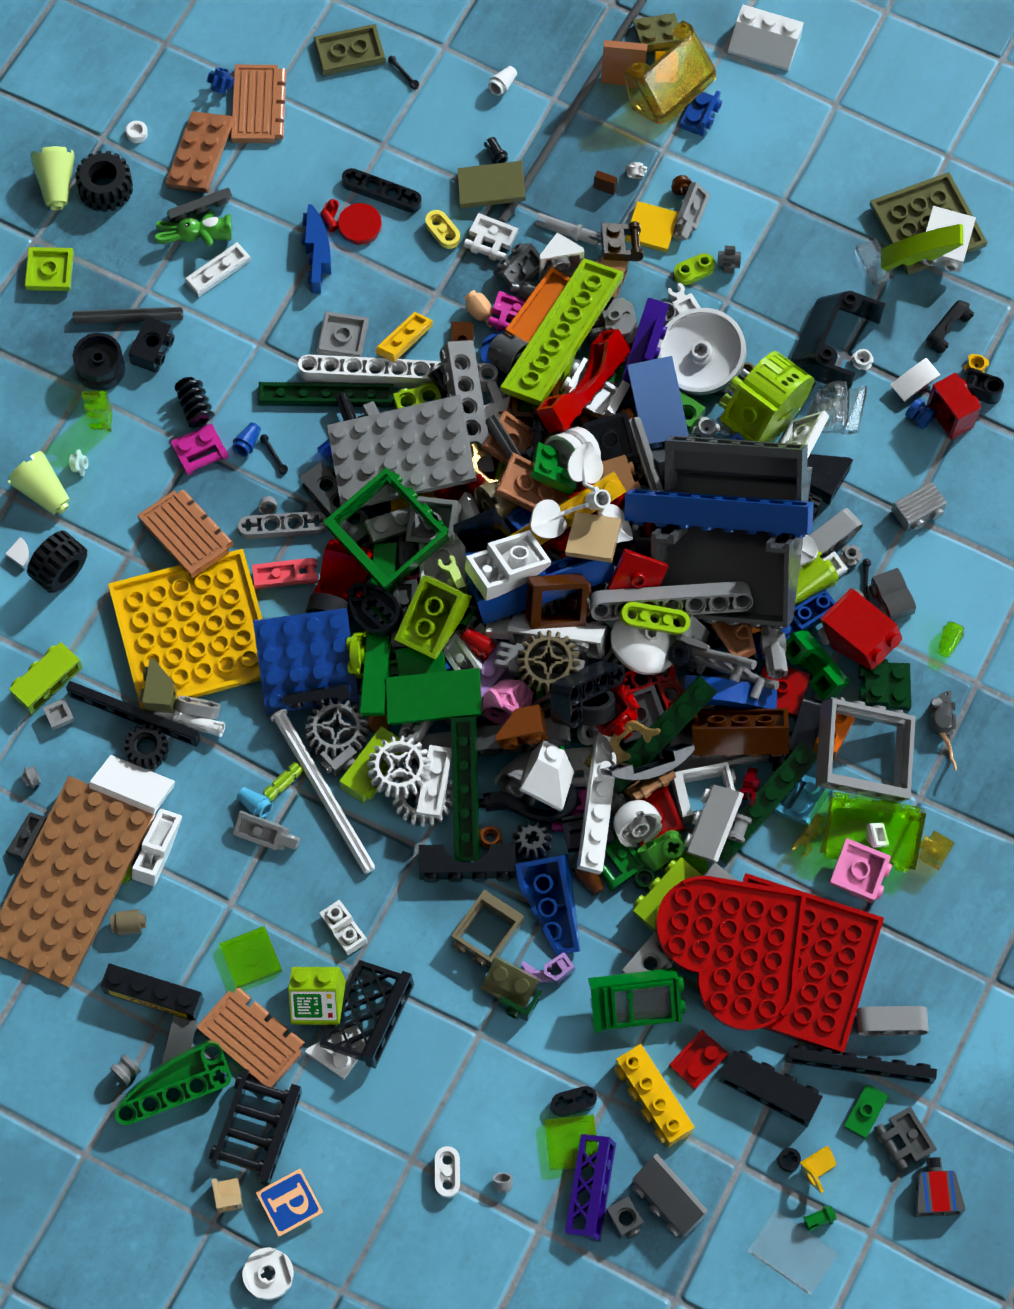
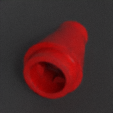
(478, 643)

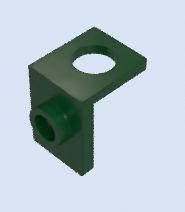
(516, 1011)

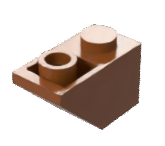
(523, 727)

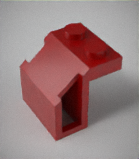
(340, 570)

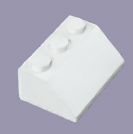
(765, 37)
(713, 823)

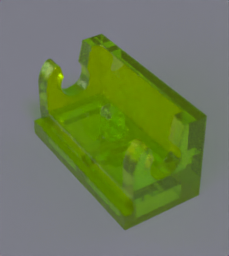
(98, 406)

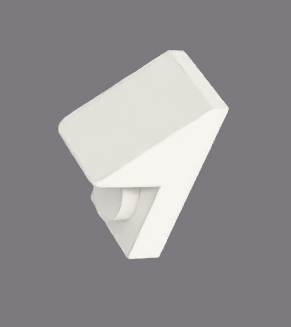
(460, 654)

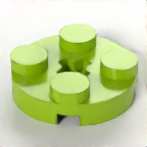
(356, 646)

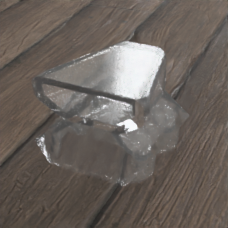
(842, 406)

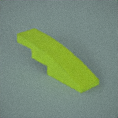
(922, 246)

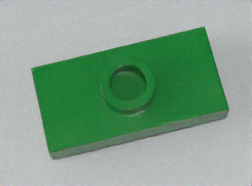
(866, 1111)

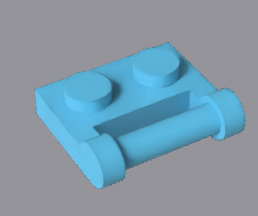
(806, 804)

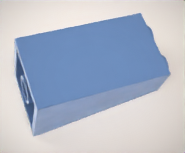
(658, 399)

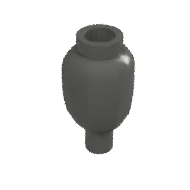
(524, 289)

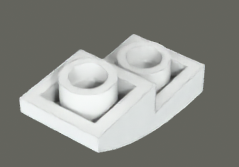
(915, 379)
(343, 927)

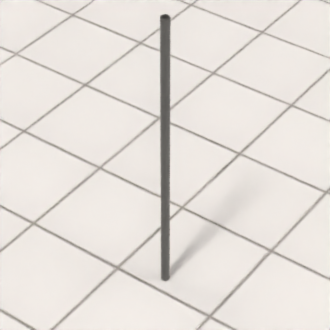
(571, 111)

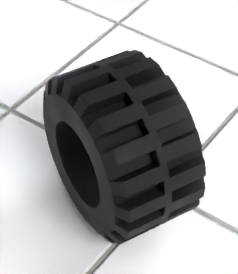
(102, 166)
(57, 561)

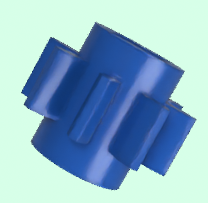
(220, 80)

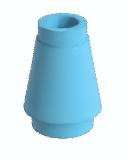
(255, 802)

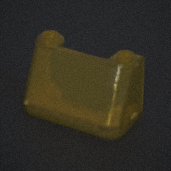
(673, 79)

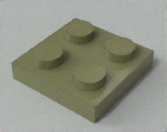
(656, 31)

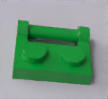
(626, 862)

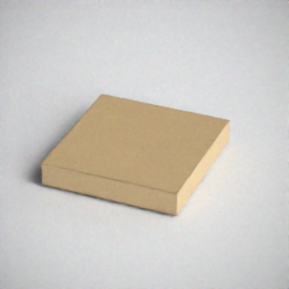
(593, 537)

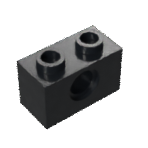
(151, 333)

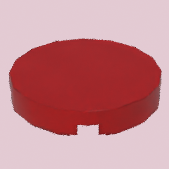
(360, 223)

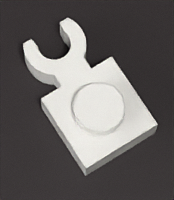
(681, 301)

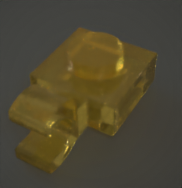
(809, 832)

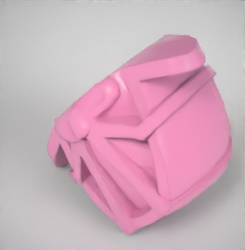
(508, 696)

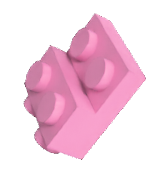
(860, 871)

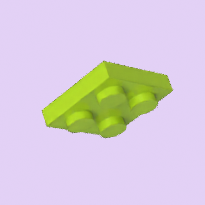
(49, 269)

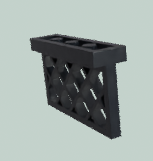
(387, 1015)

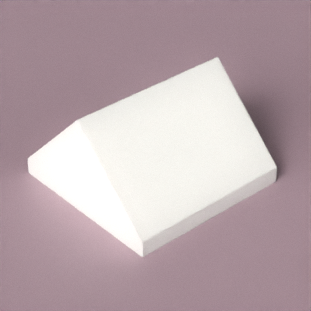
(562, 255)

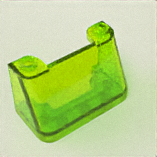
(848, 818)

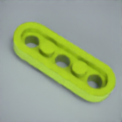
(664, 617)

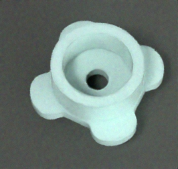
(78, 462)

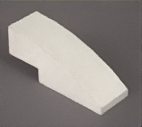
(156, 847)

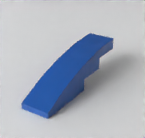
(736, 694)

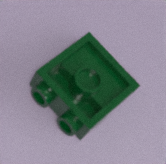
(886, 685)

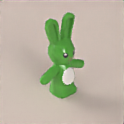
(191, 229)

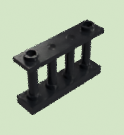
(272, 1145)

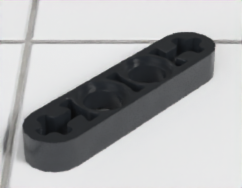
(380, 193)

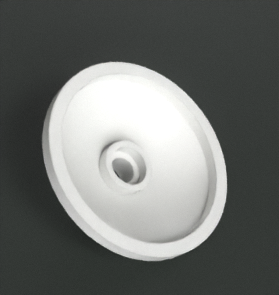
(639, 650)

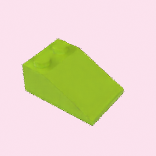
(432, 616)

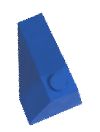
(551, 897)

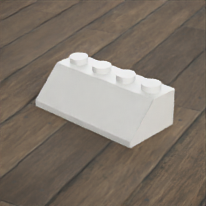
(587, 638)

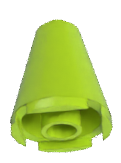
(815, 578)

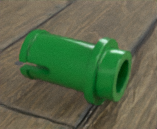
(820, 1218)

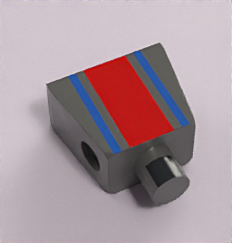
(937, 1192)

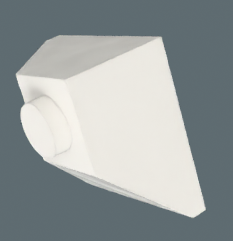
(548, 775)

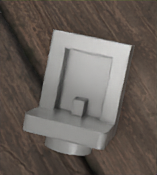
(340, 763)

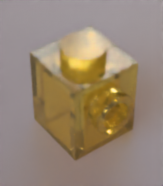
(935, 849)

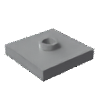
(342, 335)

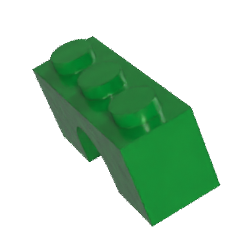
(827, 676)

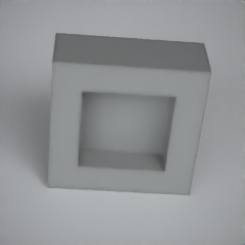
(58, 714)

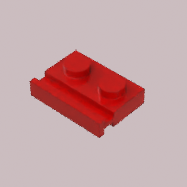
(698, 1059)

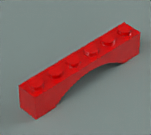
(605, 356)

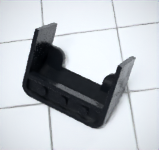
(812, 353)

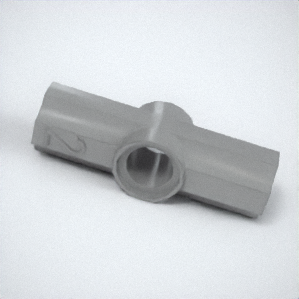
(774, 649)

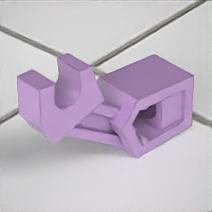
(545, 977)

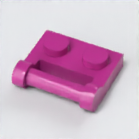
(196, 444)

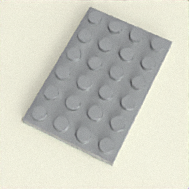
(419, 442)

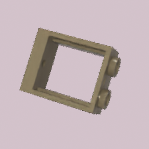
(499, 909)

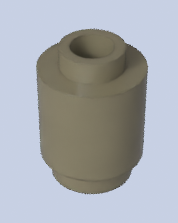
(127, 922)

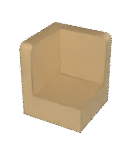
(227, 1195)

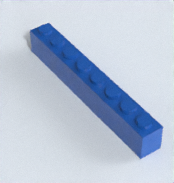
(719, 511)

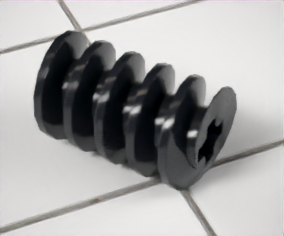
(194, 401)

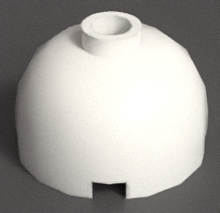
(636, 823)

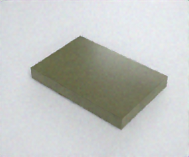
(349, 50)
(491, 184)

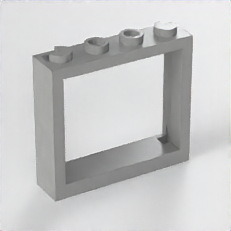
(903, 752)

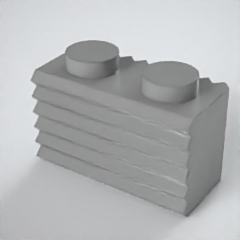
(919, 507)

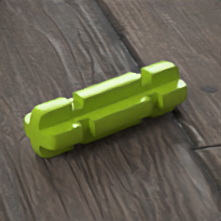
(283, 781)

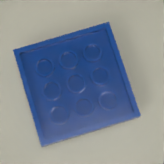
(303, 655)

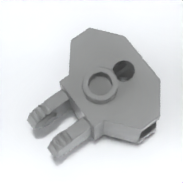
(618, 316)

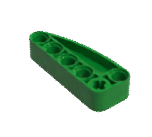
(178, 1074)

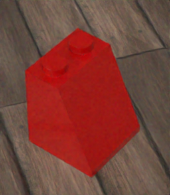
(860, 630)

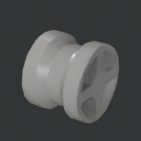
(125, 1069)

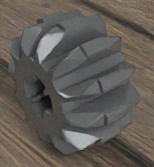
(538, 847)

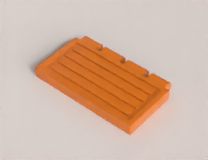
(537, 305)

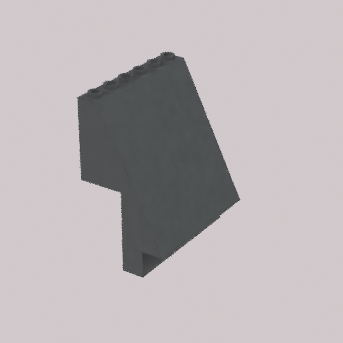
(715, 556)

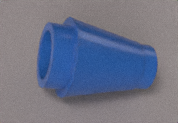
(245, 441)

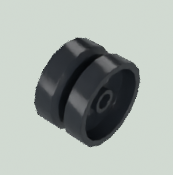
(99, 361)

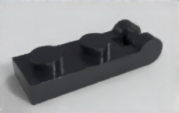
(317, 695)

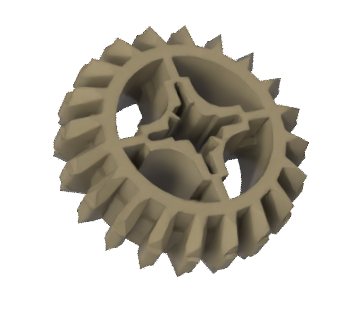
(537, 662)

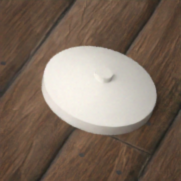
(705, 350)

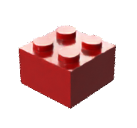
(954, 405)

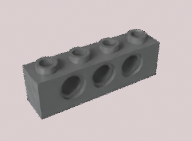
(321, 477)

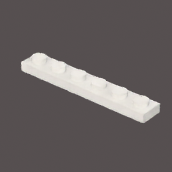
(597, 808)

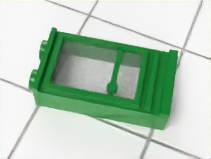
(636, 999)

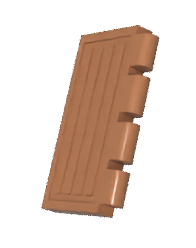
(258, 104)
(186, 532)
(251, 1039)

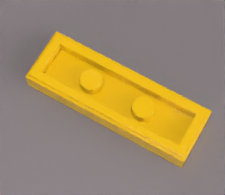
(404, 336)

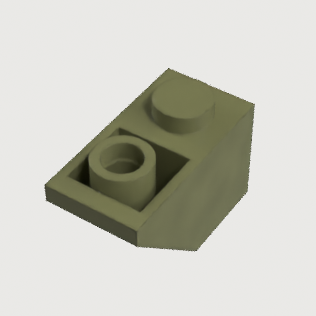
(159, 689)

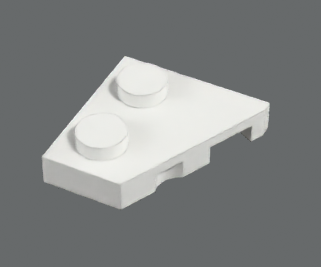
(333, 1061)

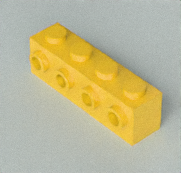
(654, 1096)

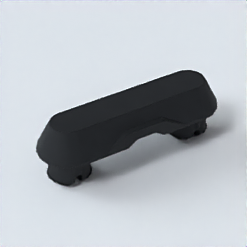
(936, 337)

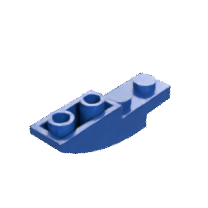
(317, 247)
(806, 616)

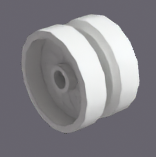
(568, 441)

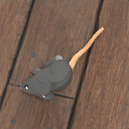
(943, 720)

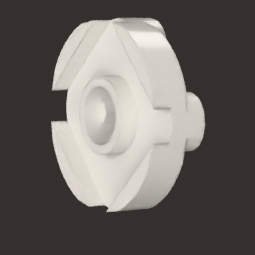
(281, 1280)

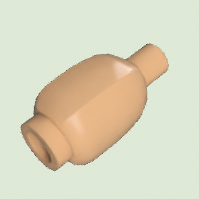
(478, 306)

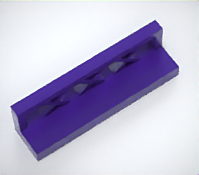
(600, 1187)

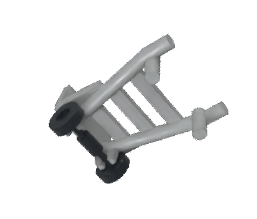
(700, 659)

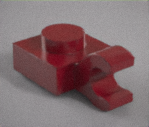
(750, 786)

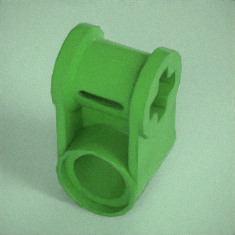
(659, 852)

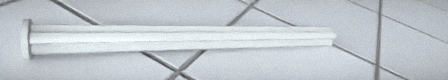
(323, 791)

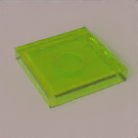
(250, 957)
(564, 1139)

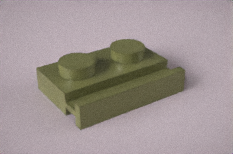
(510, 982)

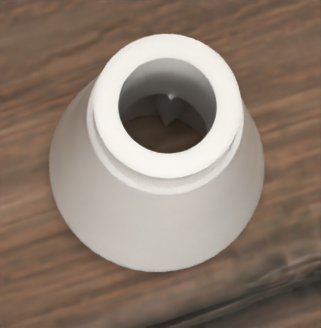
(501, 81)

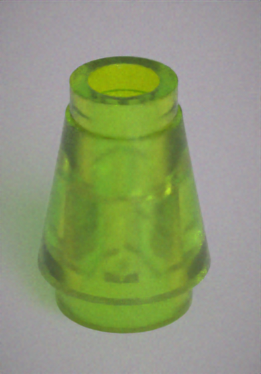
(950, 638)

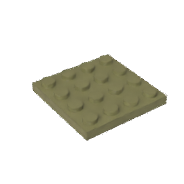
(909, 211)

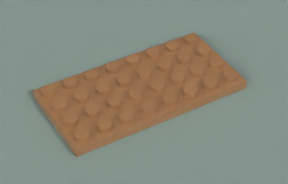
(70, 881)

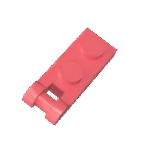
(285, 573)

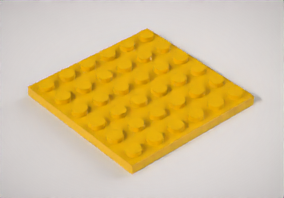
(191, 626)

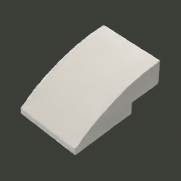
(506, 564)

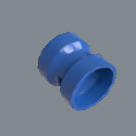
(920, 413)

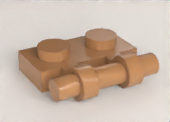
(643, 788)

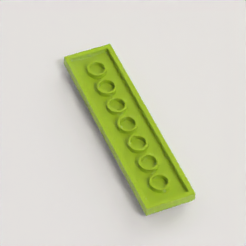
(562, 332)

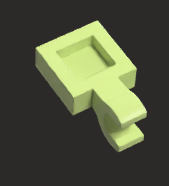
(455, 578)

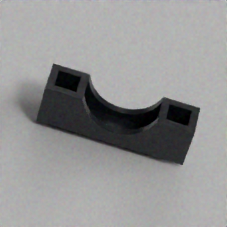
(495, 864)

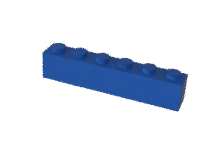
(515, 601)

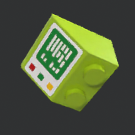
(316, 995)

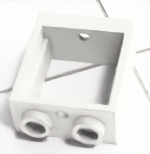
(697, 774)

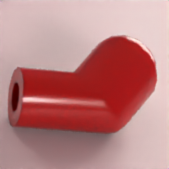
(328, 214)

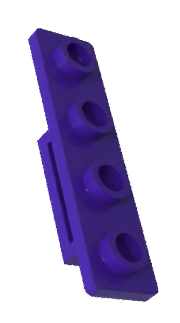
(648, 334)

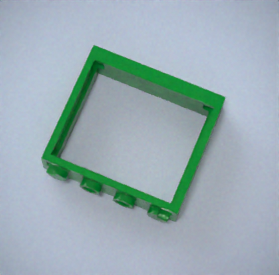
(386, 477)

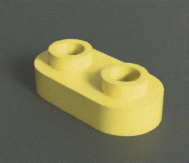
(444, 230)

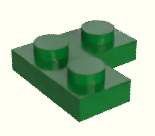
(545, 469)

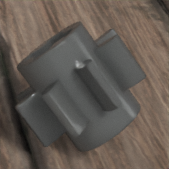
(729, 259)

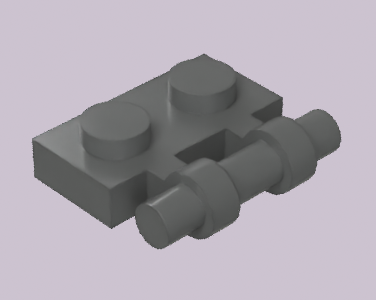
(911, 1134)

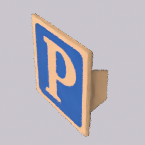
(289, 1202)

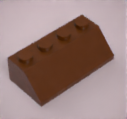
(741, 732)

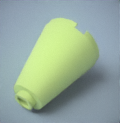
(54, 174)
(40, 484)

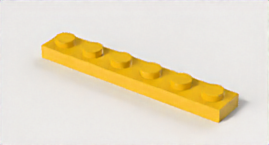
(609, 483)

